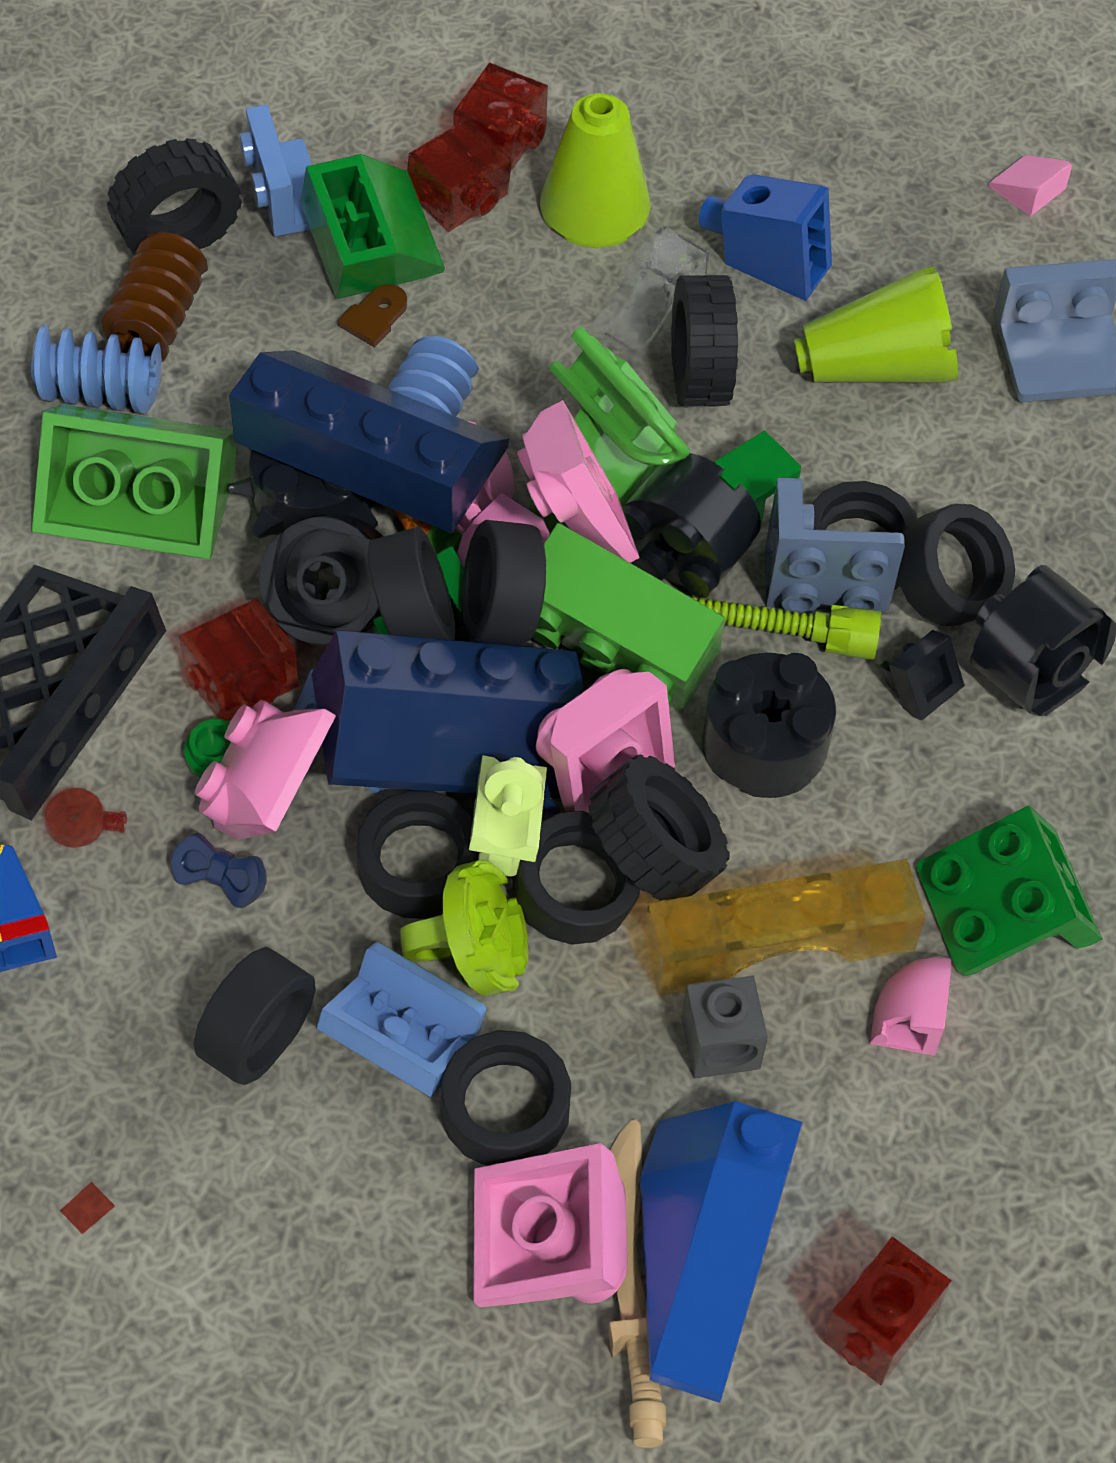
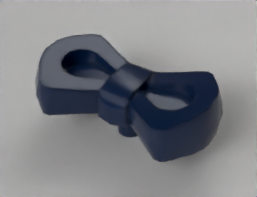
(198, 860)

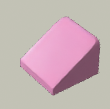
(1032, 182)

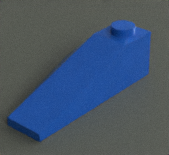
(706, 1227)

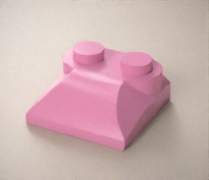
(572, 482)
(602, 730)
(261, 768)
(550, 1228)

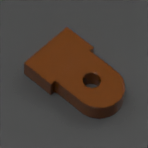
(369, 320)

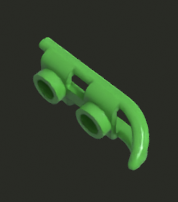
(632, 409)

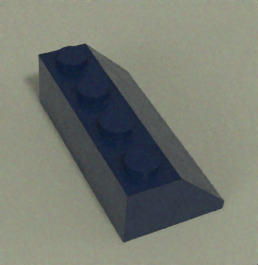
(363, 437)
(431, 708)

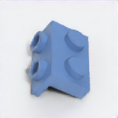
(277, 170)
(402, 1018)

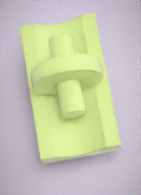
(507, 812)

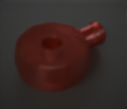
(88, 826)

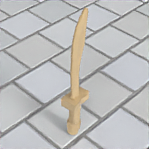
(630, 1333)

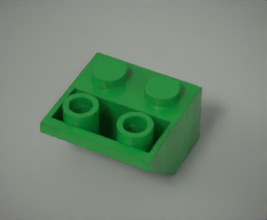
(367, 225)

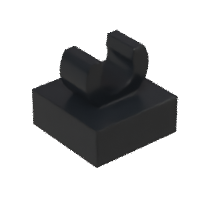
(924, 674)

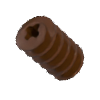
(155, 292)

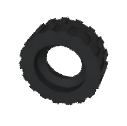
(164, 172)
(704, 340)
(658, 829)

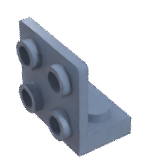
(1059, 329)
(825, 567)

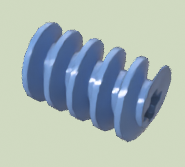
(95, 372)
(436, 374)

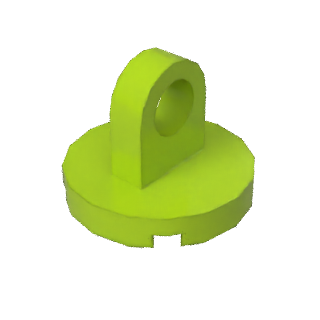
(477, 930)

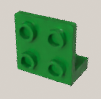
(1005, 892)

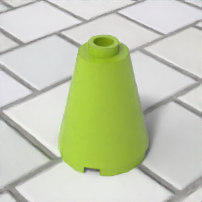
(597, 177)
(884, 336)

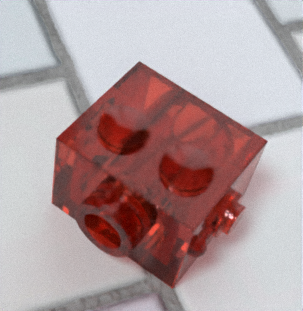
(507, 109)
(459, 174)
(237, 659)
(886, 1310)

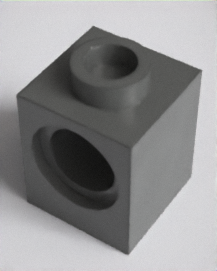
(724, 1026)

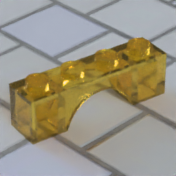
(845, 911)

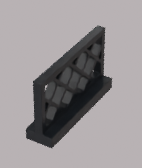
(74, 700)

